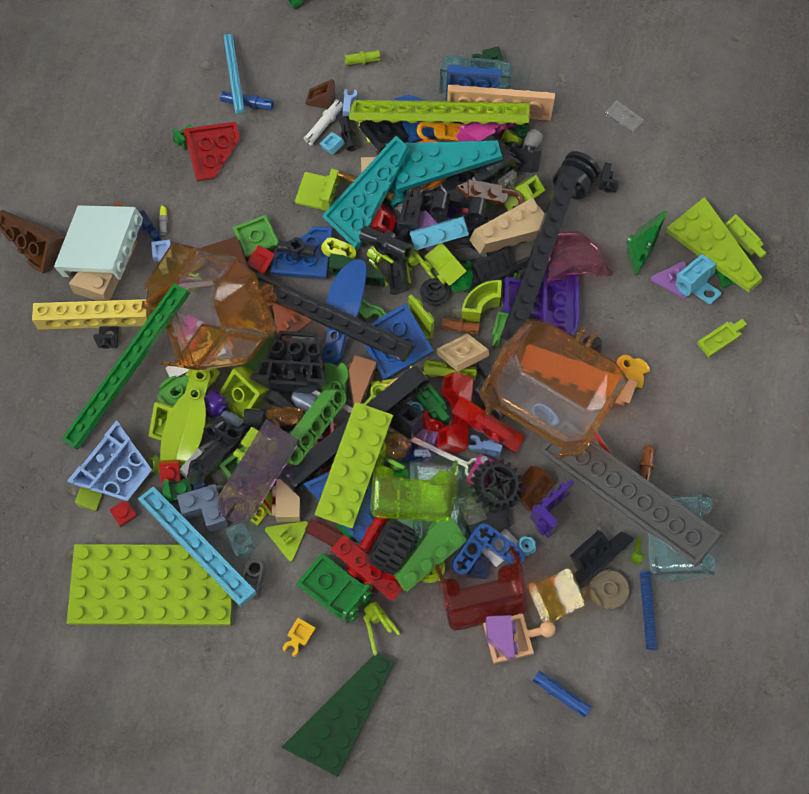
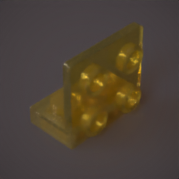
(557, 595)

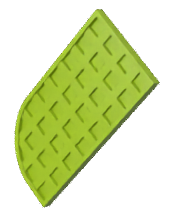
(143, 588)

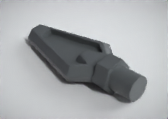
(466, 253)

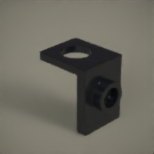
(107, 340)

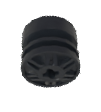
(581, 168)

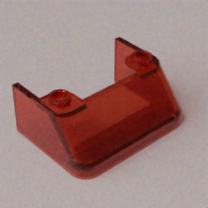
(473, 604)

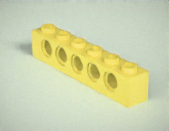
(89, 314)

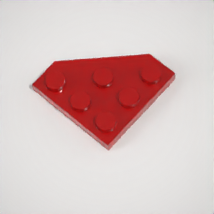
(210, 147)

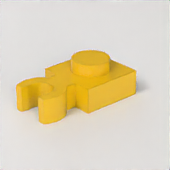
(299, 634)

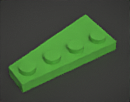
(433, 549)

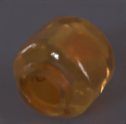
(397, 445)

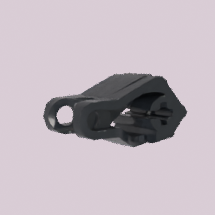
(488, 172)

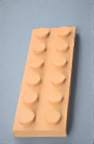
(540, 102)

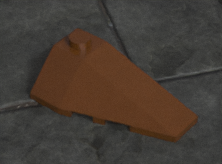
(33, 240)

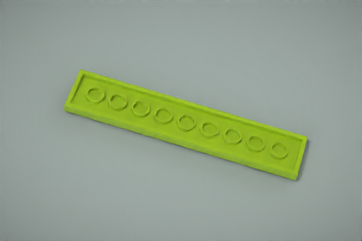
(440, 111)

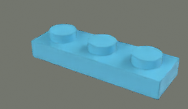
(439, 233)

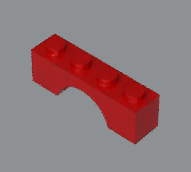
(455, 436)

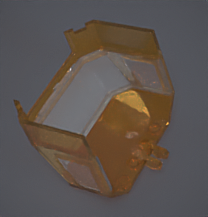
(223, 316)
(553, 385)

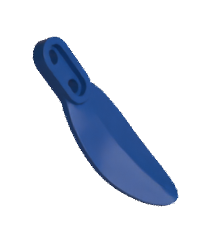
(345, 295)

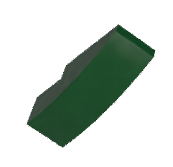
(373, 276)

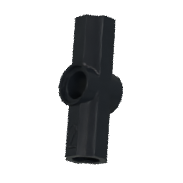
(385, 242)

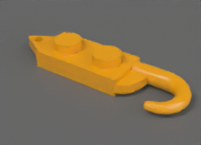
(442, 130)

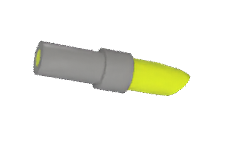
(163, 221)

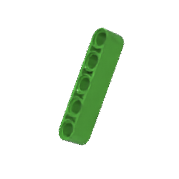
(316, 421)

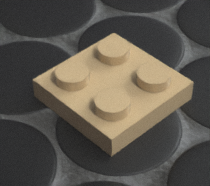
(462, 352)

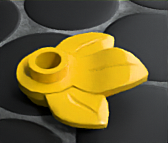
(635, 370)

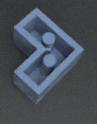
(205, 503)

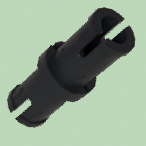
(348, 133)

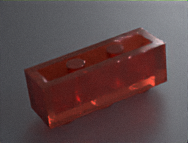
(322, 532)

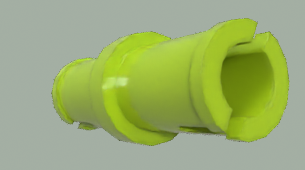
(362, 57)

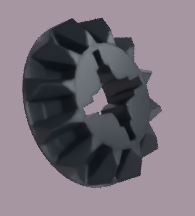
(434, 284)

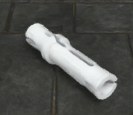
(328, 117)

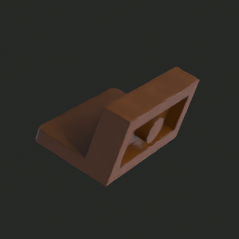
(535, 486)

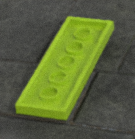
(353, 465)

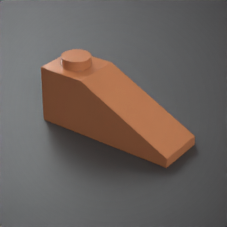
(360, 378)

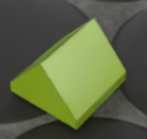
(509, 135)

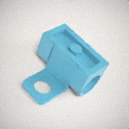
(695, 279)

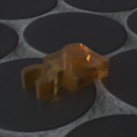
(286, 414)

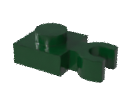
(491, 53)

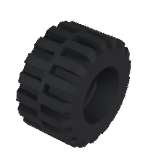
(392, 546)

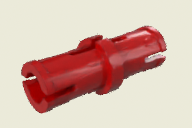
(372, 533)

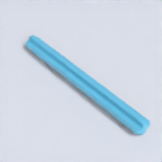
(234, 74)

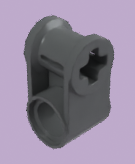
(254, 580)

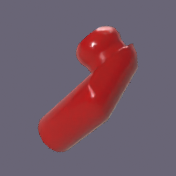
(430, 423)

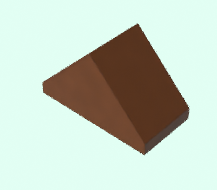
(322, 95)

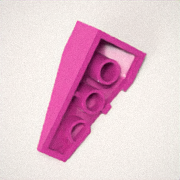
(479, 131)

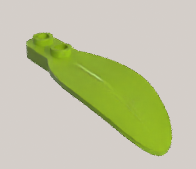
(186, 421)

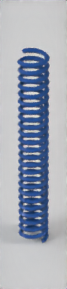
(648, 594)

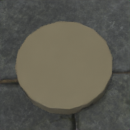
(609, 589)

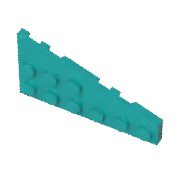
(439, 160)
(365, 195)

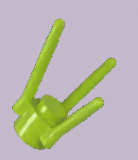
(376, 257)
(415, 259)
(376, 614)

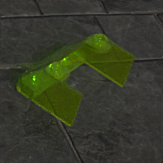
(413, 497)

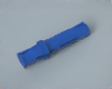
(251, 101)
(558, 691)

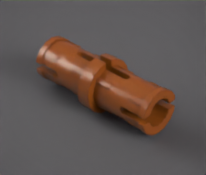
(460, 325)
(647, 462)

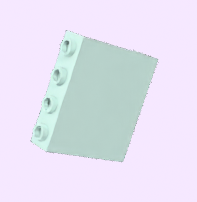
(99, 240)

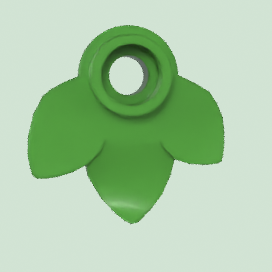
(336, 376)

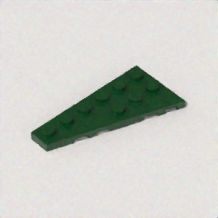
(335, 727)

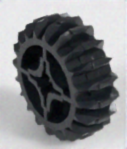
(493, 477)

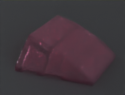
(575, 255)

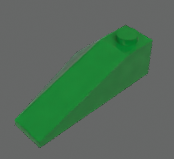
(643, 242)

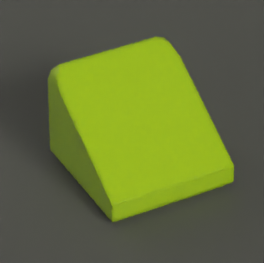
(88, 499)

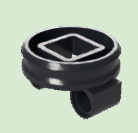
(443, 200)

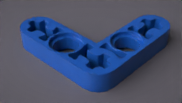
(481, 543)

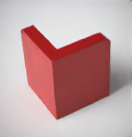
(260, 259)

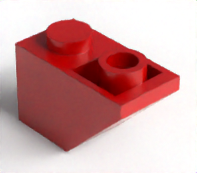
(384, 219)

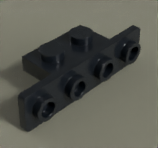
(494, 267)
(596, 554)

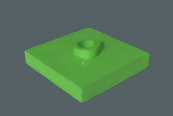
(255, 233)

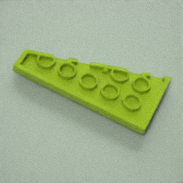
(706, 234)

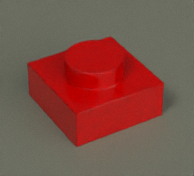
(170, 470)
(123, 513)

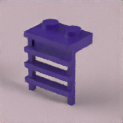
(544, 521)

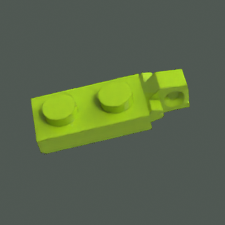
(745, 237)
(721, 337)
(439, 368)

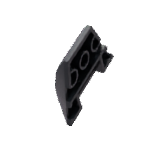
(292, 364)

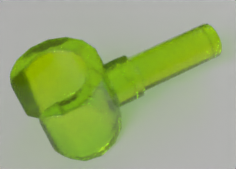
(637, 557)

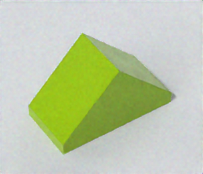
(158, 420)

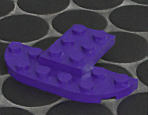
(555, 301)

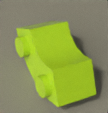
(444, 263)
(481, 299)

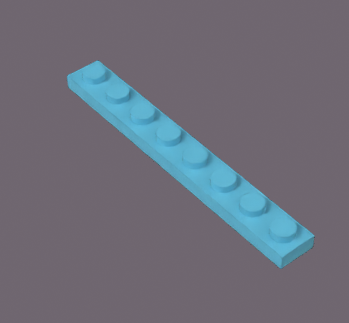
(197, 546)

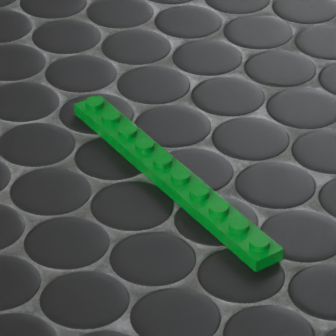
(125, 366)

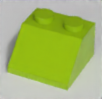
(242, 391)

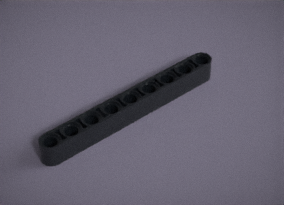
(324, 453)

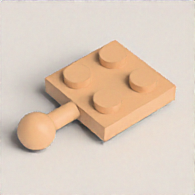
(522, 638)

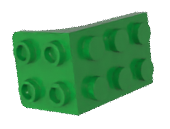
(335, 589)

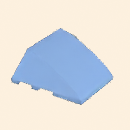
(113, 466)

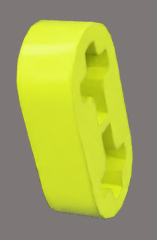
(338, 248)

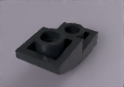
(495, 519)

